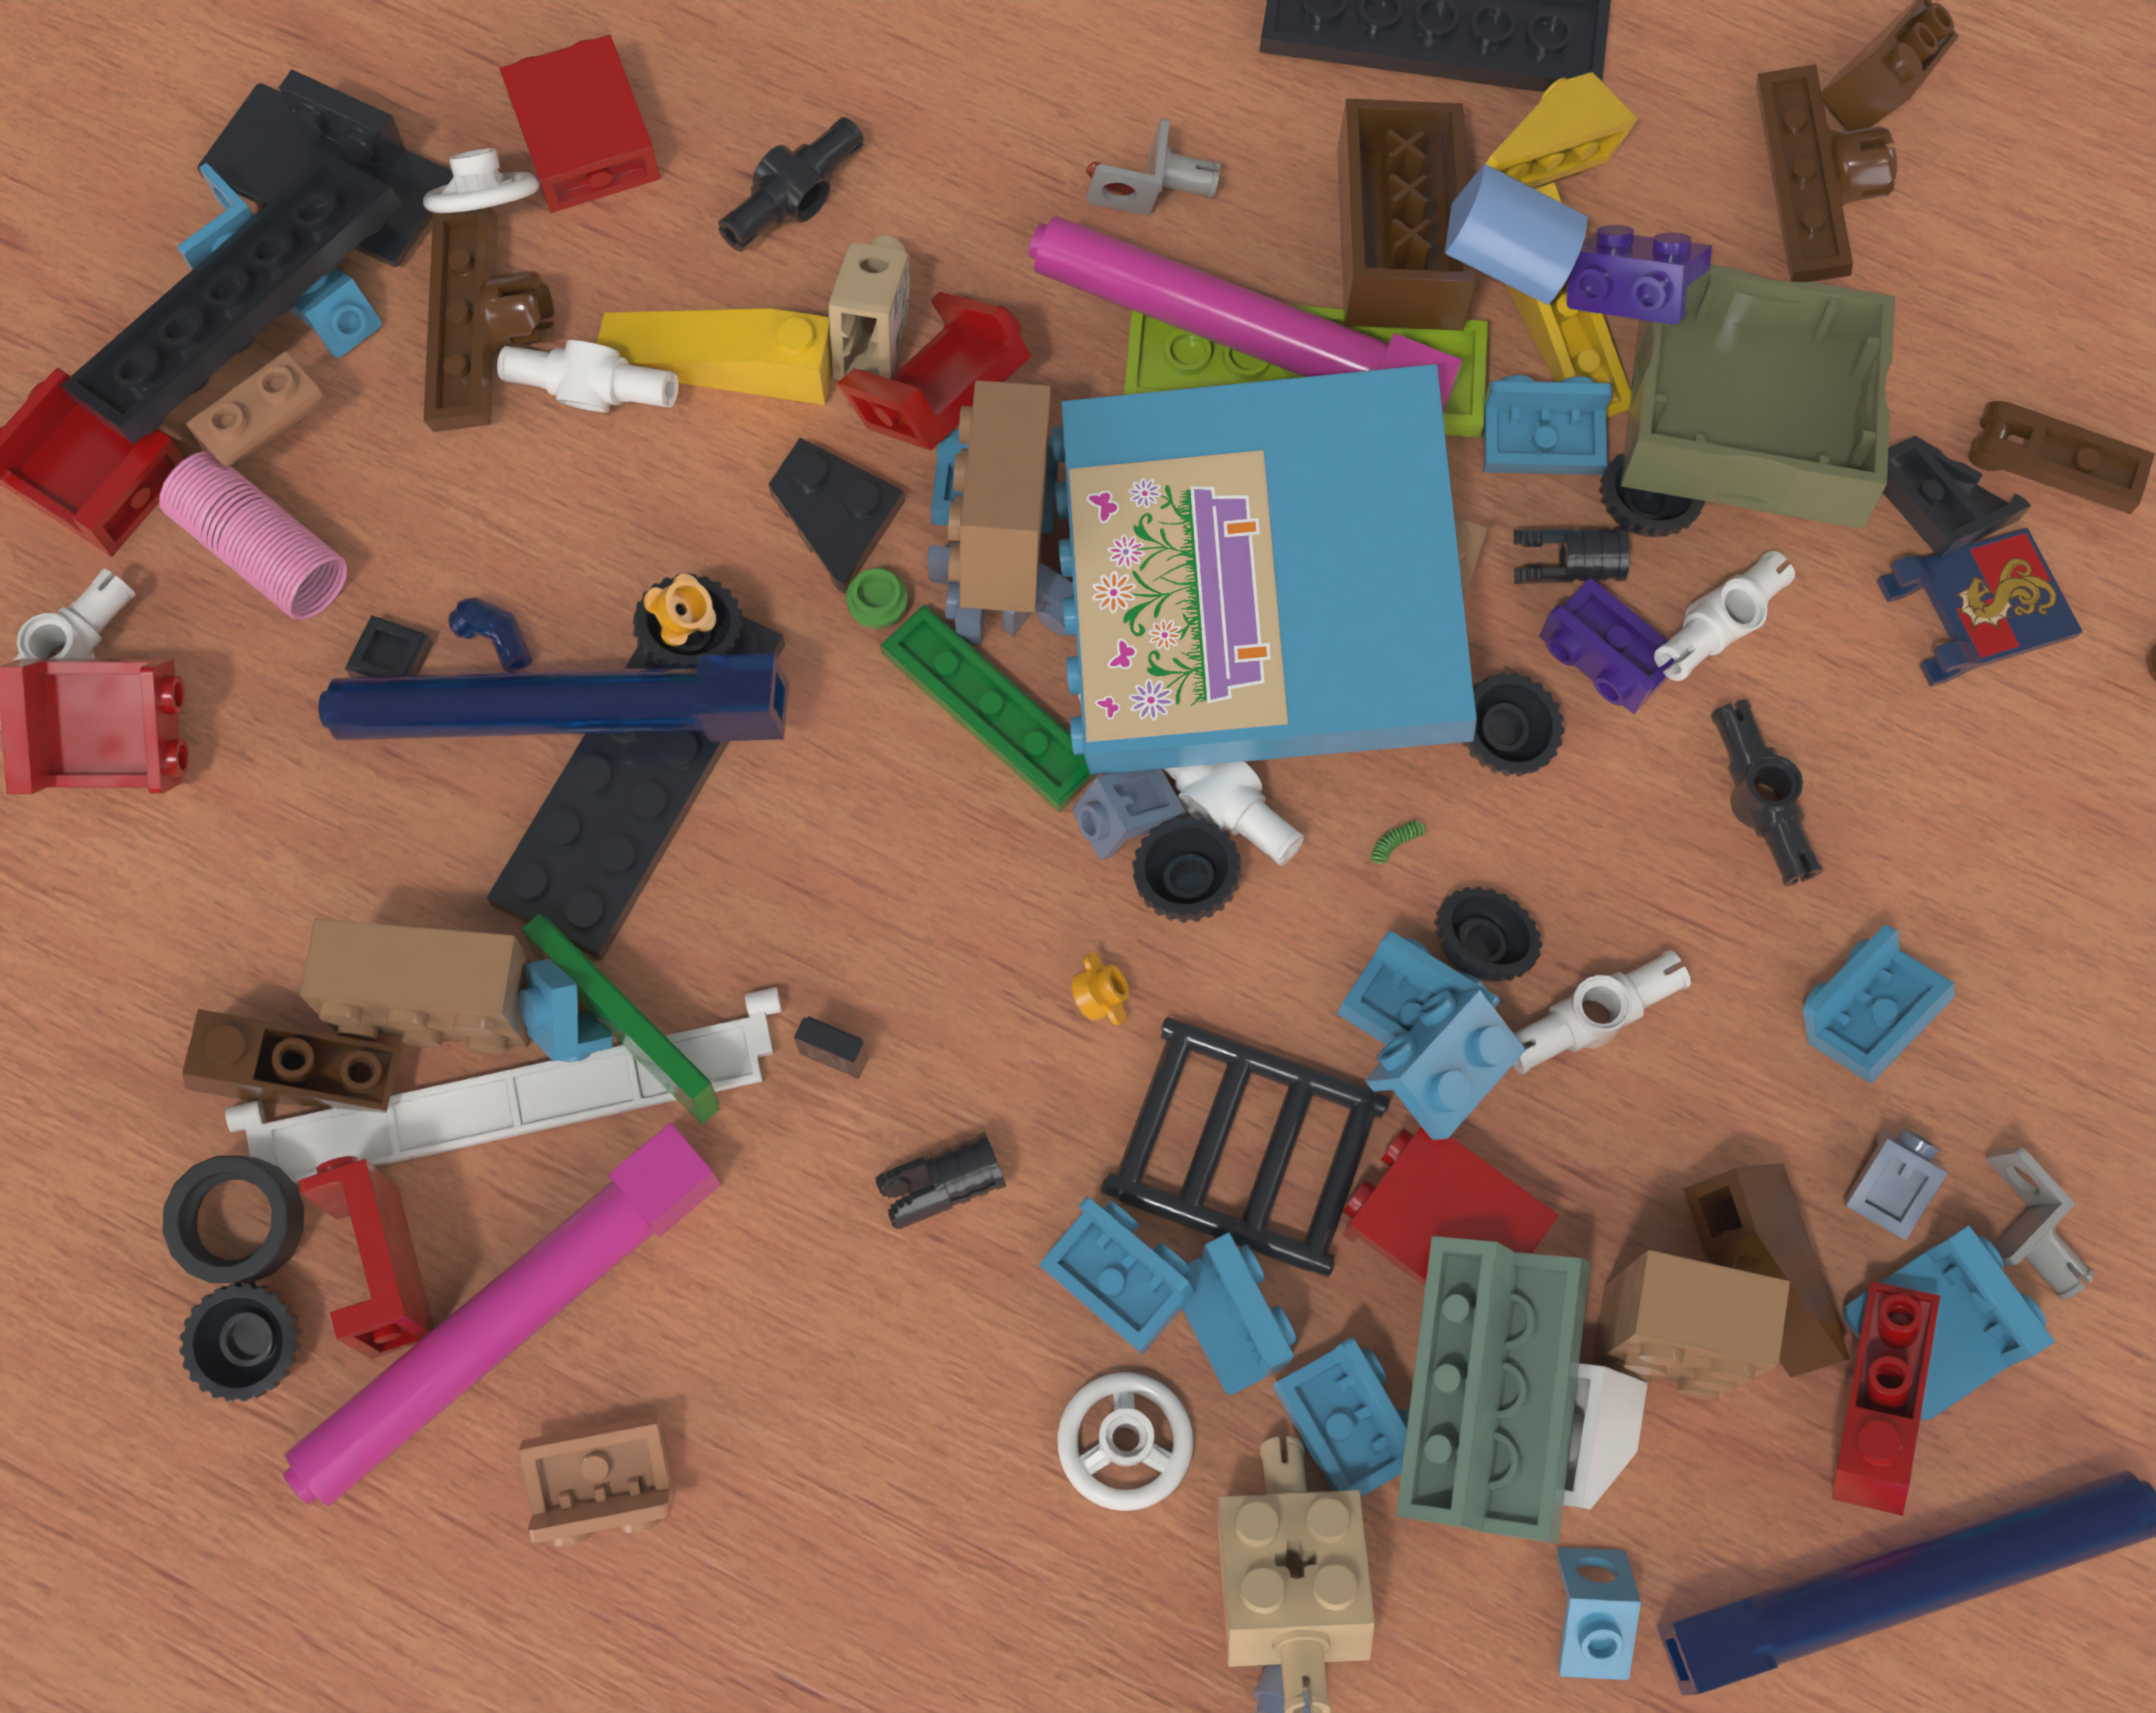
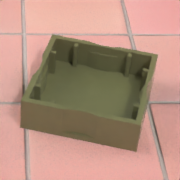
(1765, 398)

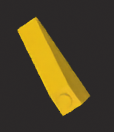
(1566, 133)
(1573, 340)
(730, 349)

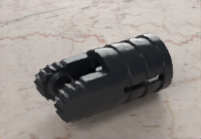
(1581, 555)
(941, 1180)

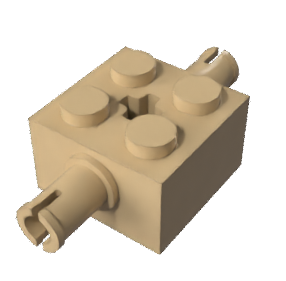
(1288, 1619)

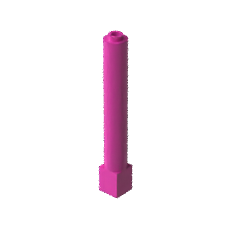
(1220, 308)
(644, 1198)

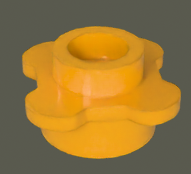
(694, 600)
(1100, 990)

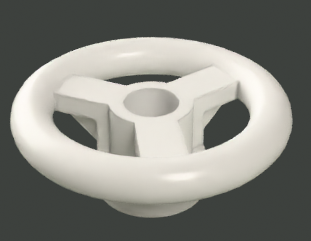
(479, 184)
(1170, 1465)

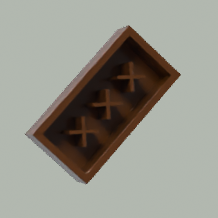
(1396, 193)

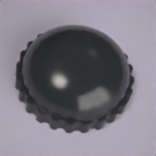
(1645, 511)
(717, 641)
(1514, 725)
(1187, 869)
(1487, 934)
(240, 1341)

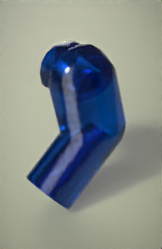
(500, 626)

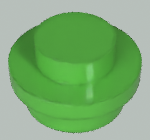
(876, 598)

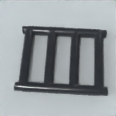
(1189, 1205)

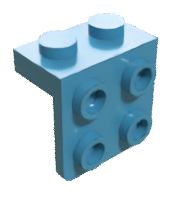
(1979, 1321)

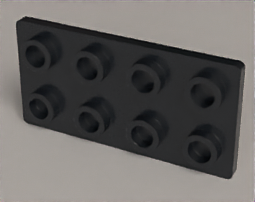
(287, 131)

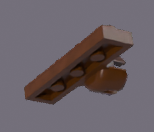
(1818, 172)
(474, 318)

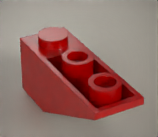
(1886, 1398)

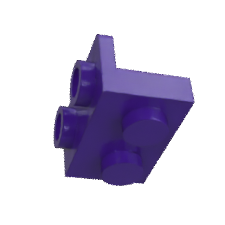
(1636, 274)
(1607, 645)

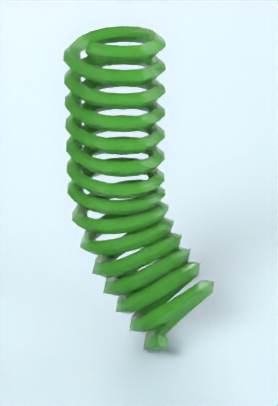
(1393, 839)

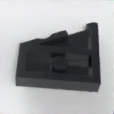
(1943, 497)
(835, 508)

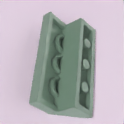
(1494, 1390)

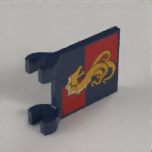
(1991, 600)

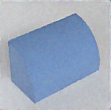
(1515, 234)

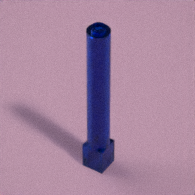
(724, 697)
(1908, 1582)

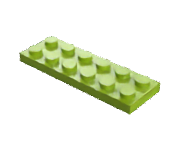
(1174, 359)

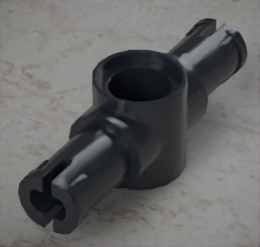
(791, 184)
(1774, 820)

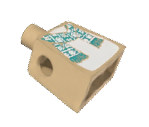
(872, 285)

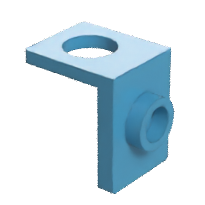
(217, 231)
(1598, 1616)

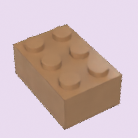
(1002, 496)
(417, 984)
(1691, 1324)

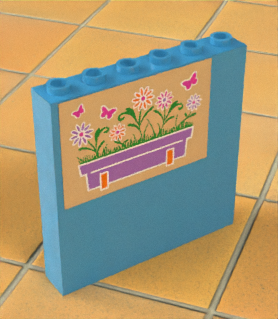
(1262, 571)

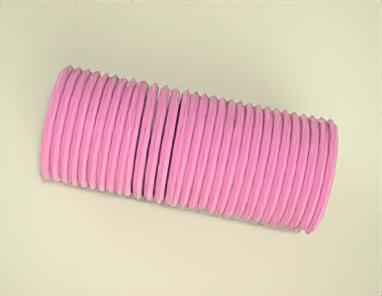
(253, 536)

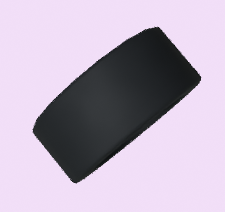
(181, 1219)

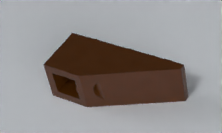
(1891, 65)
(287, 1064)
(1755, 1226)

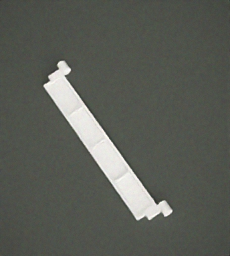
(505, 1101)

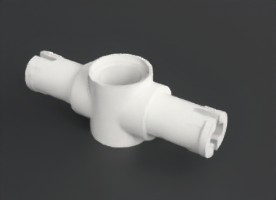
(587, 376)
(1724, 615)
(78, 624)
(1233, 800)
(1619, 993)

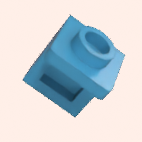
(337, 312)
(552, 1015)

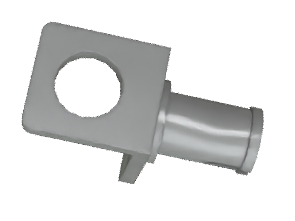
(1162, 170)
(2034, 1231)

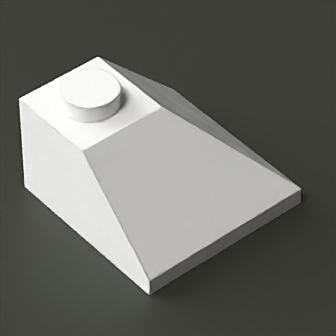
(1603, 1432)

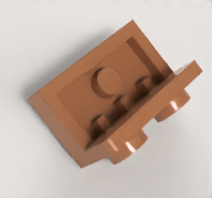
(256, 411)
(597, 1480)

